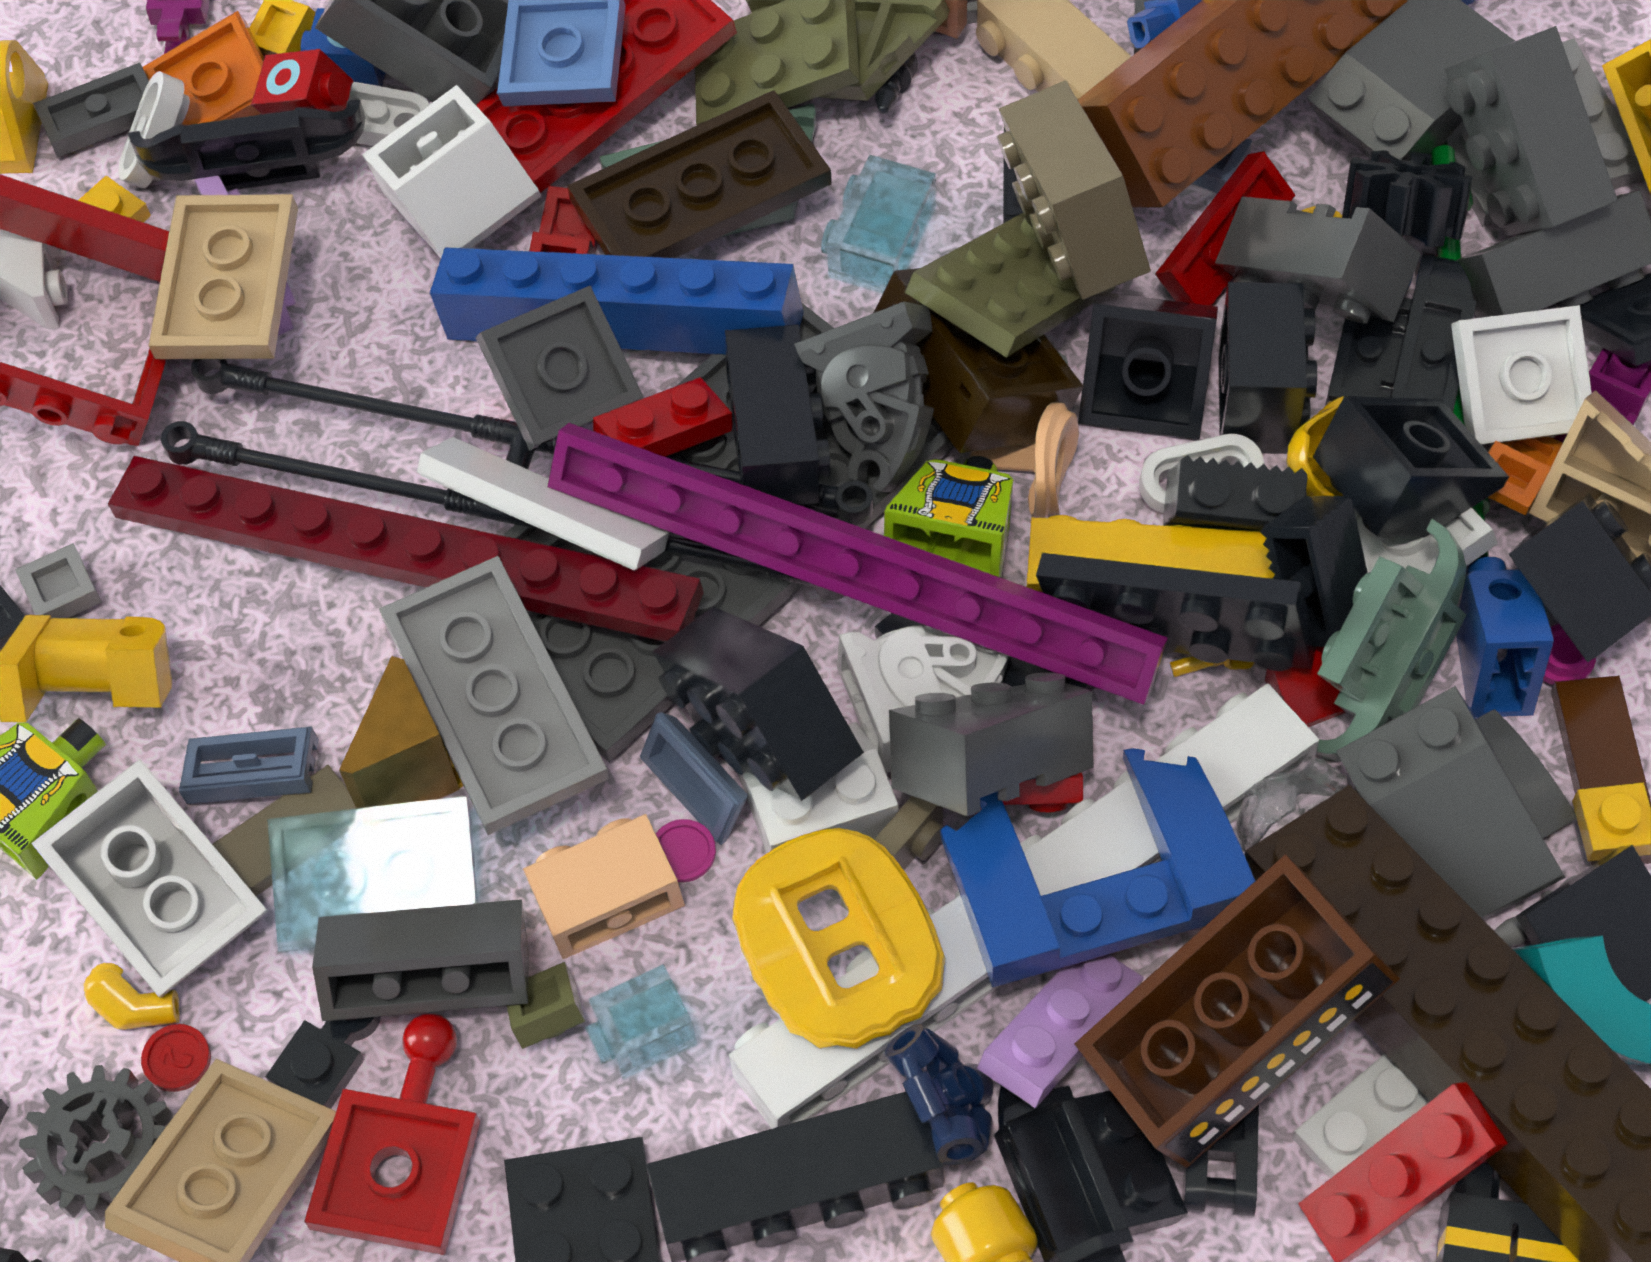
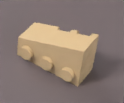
(1608, 461)

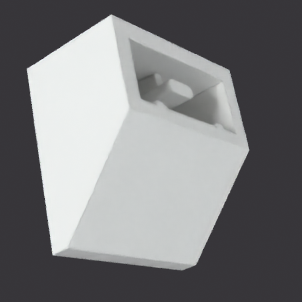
(451, 174)

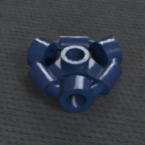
(943, 1090)

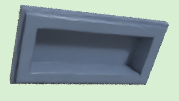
(693, 776)

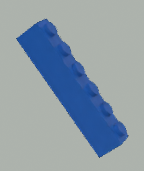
(644, 299)

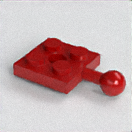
(375, 1127)

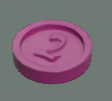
(688, 848)

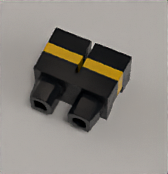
(1488, 1229)

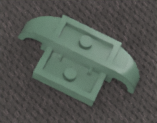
(1393, 639)

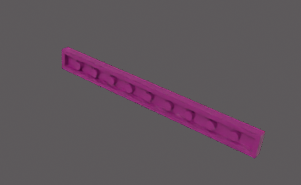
(858, 563)

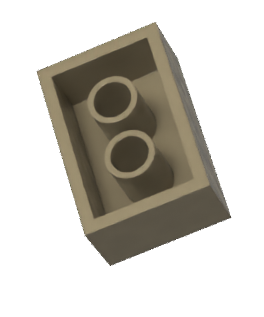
(1072, 191)

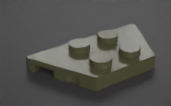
(885, 38)

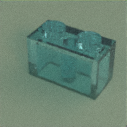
(879, 223)

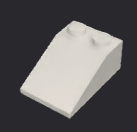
(149, 878)

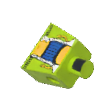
(955, 512)
(41, 785)

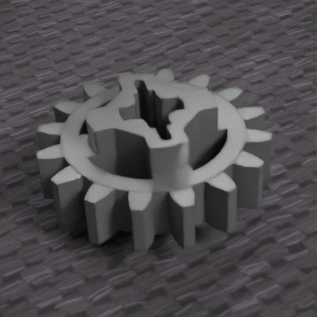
(88, 1114)

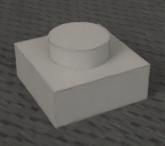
(58, 584)

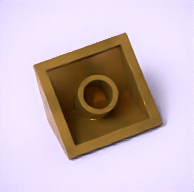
(397, 747)

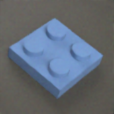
(561, 51)

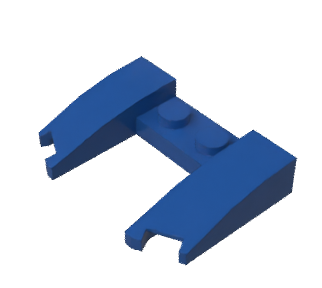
(1034, 933)

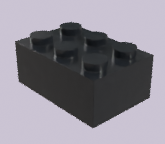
(757, 702)

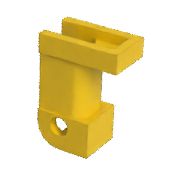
(84, 656)

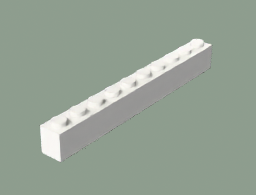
(1246, 742)

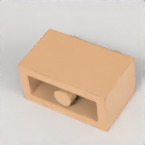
(604, 885)

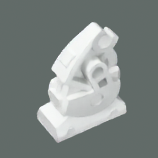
(907, 664)

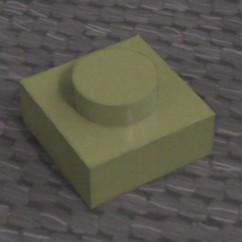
(550, 1008)

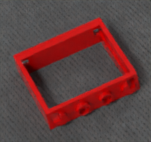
(106, 239)

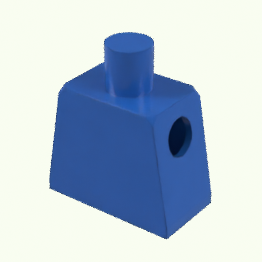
(1507, 615)

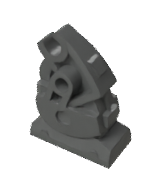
(874, 385)

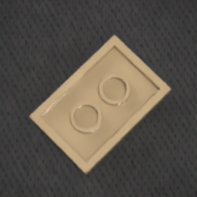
(224, 277)
(221, 1169)

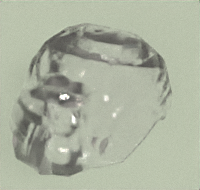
(1285, 797)

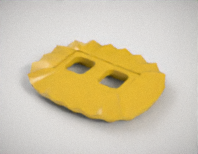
(793, 960)

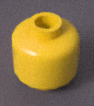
(982, 1226)

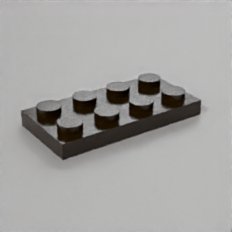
(701, 182)

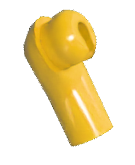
(122, 1005)

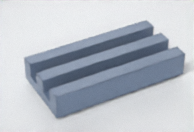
(247, 774)

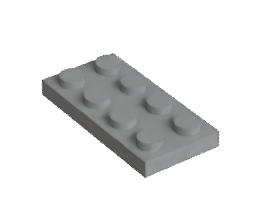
(494, 695)

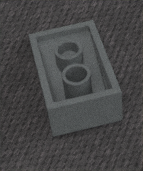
(1394, 80)
(1453, 803)

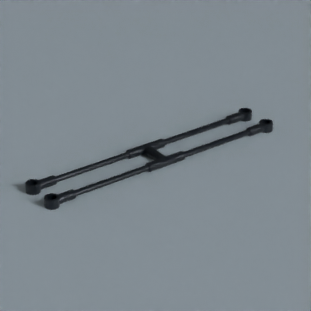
(480, 427)

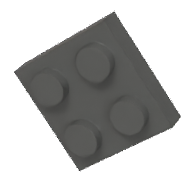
(558, 366)

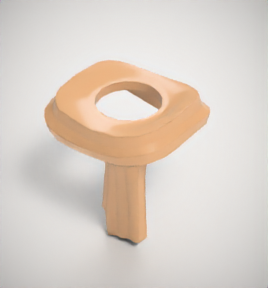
(1046, 457)

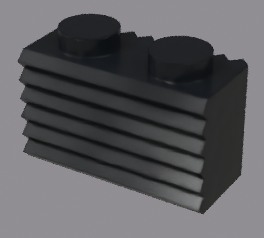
(1229, 495)
(1323, 550)

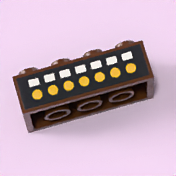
(1235, 1012)

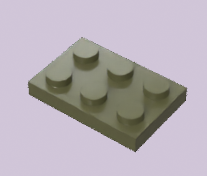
(788, 48)

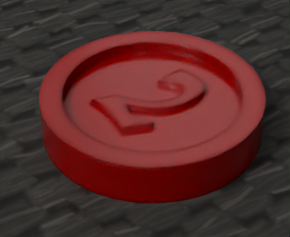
(175, 1057)

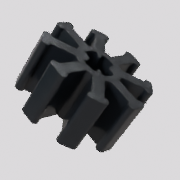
(1411, 195)

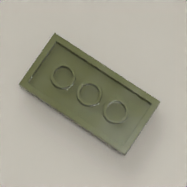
(999, 287)

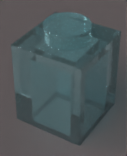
(640, 1023)

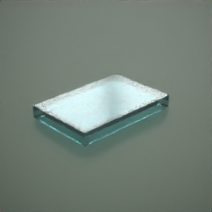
(368, 863)

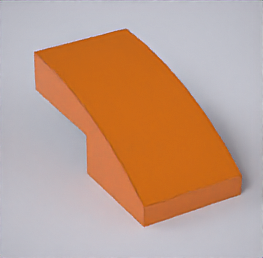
(1527, 466)

